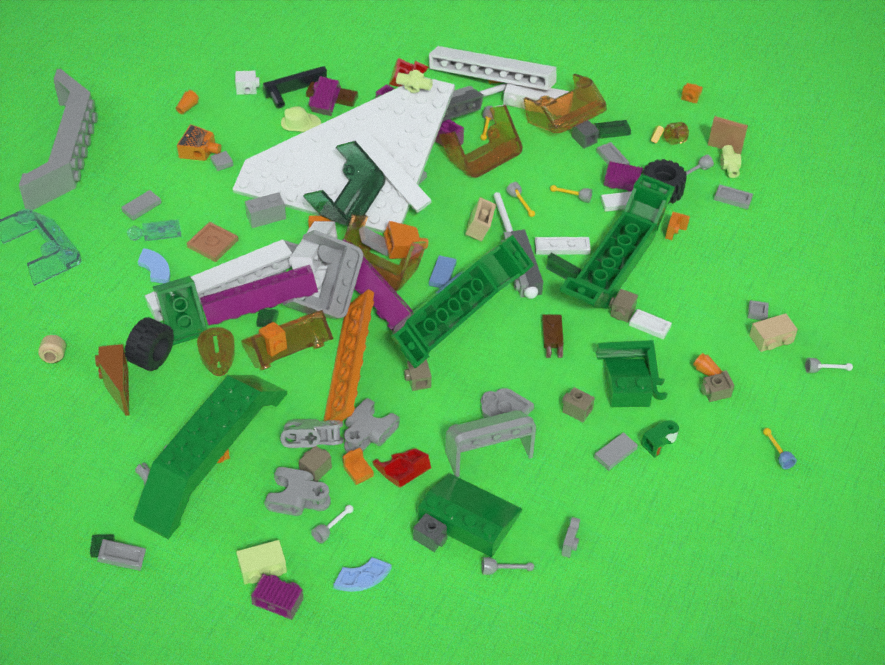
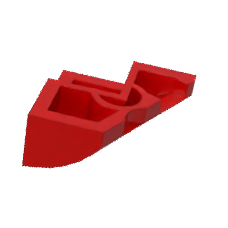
(405, 67)
(404, 466)

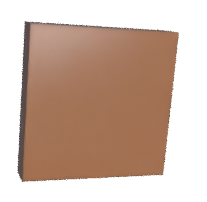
(727, 132)
(212, 241)

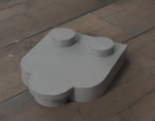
(504, 401)

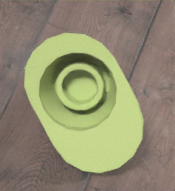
(299, 120)

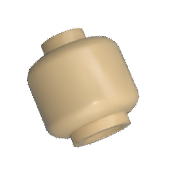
(52, 349)

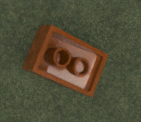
(115, 374)

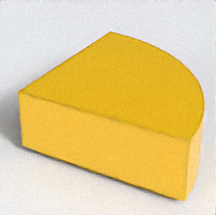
(657, 133)

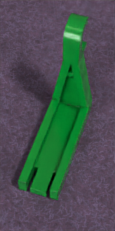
(634, 349)

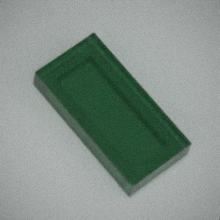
(613, 129)
(562, 267)

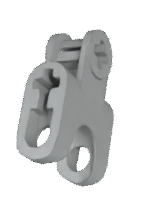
(368, 429)
(311, 433)
(300, 493)

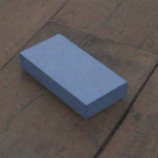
(442, 271)

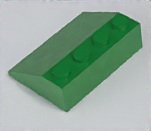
(470, 513)

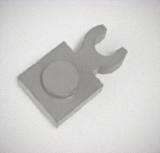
(571, 541)

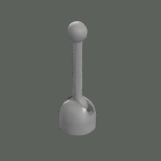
(704, 163)
(490, 566)

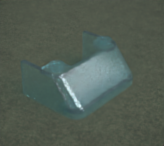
(57, 252)

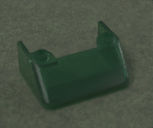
(360, 191)

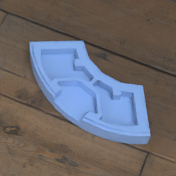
(156, 265)
(362, 577)

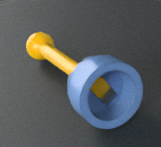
(786, 458)

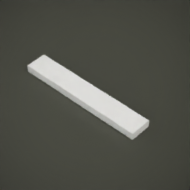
(393, 171)

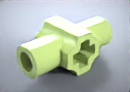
(414, 81)
(730, 161)

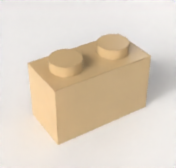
(480, 219)
(773, 332)

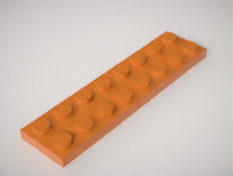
(349, 358)

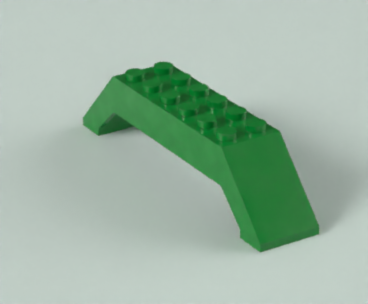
(623, 245)
(459, 299)
(199, 448)

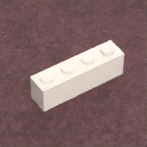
(515, 93)
(307, 251)

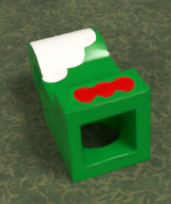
(659, 436)

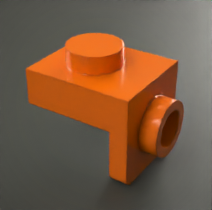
(274, 338)

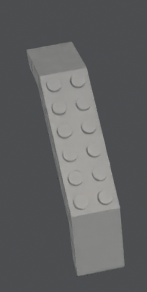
(69, 148)

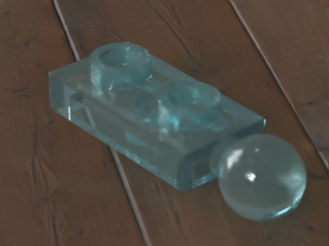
(155, 230)

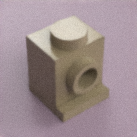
(717, 386)

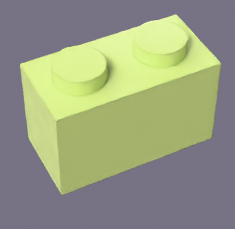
(261, 560)

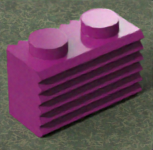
(324, 96)
(622, 176)
(277, 596)

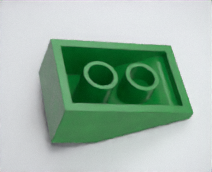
(181, 308)
(628, 382)

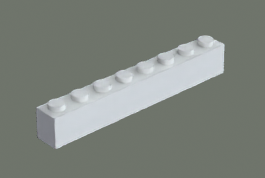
(493, 68)
(236, 272)

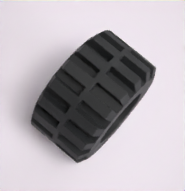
(668, 173)
(149, 344)

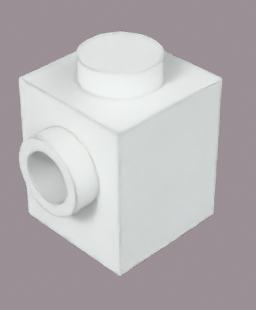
(246, 82)

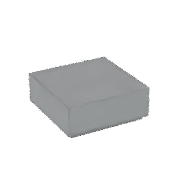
(221, 160)
(758, 310)

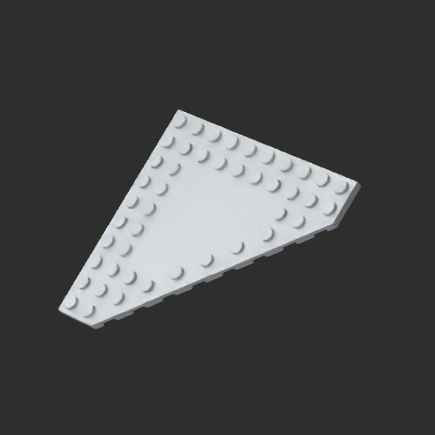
(310, 162)

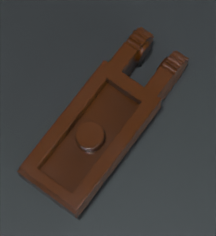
(552, 334)

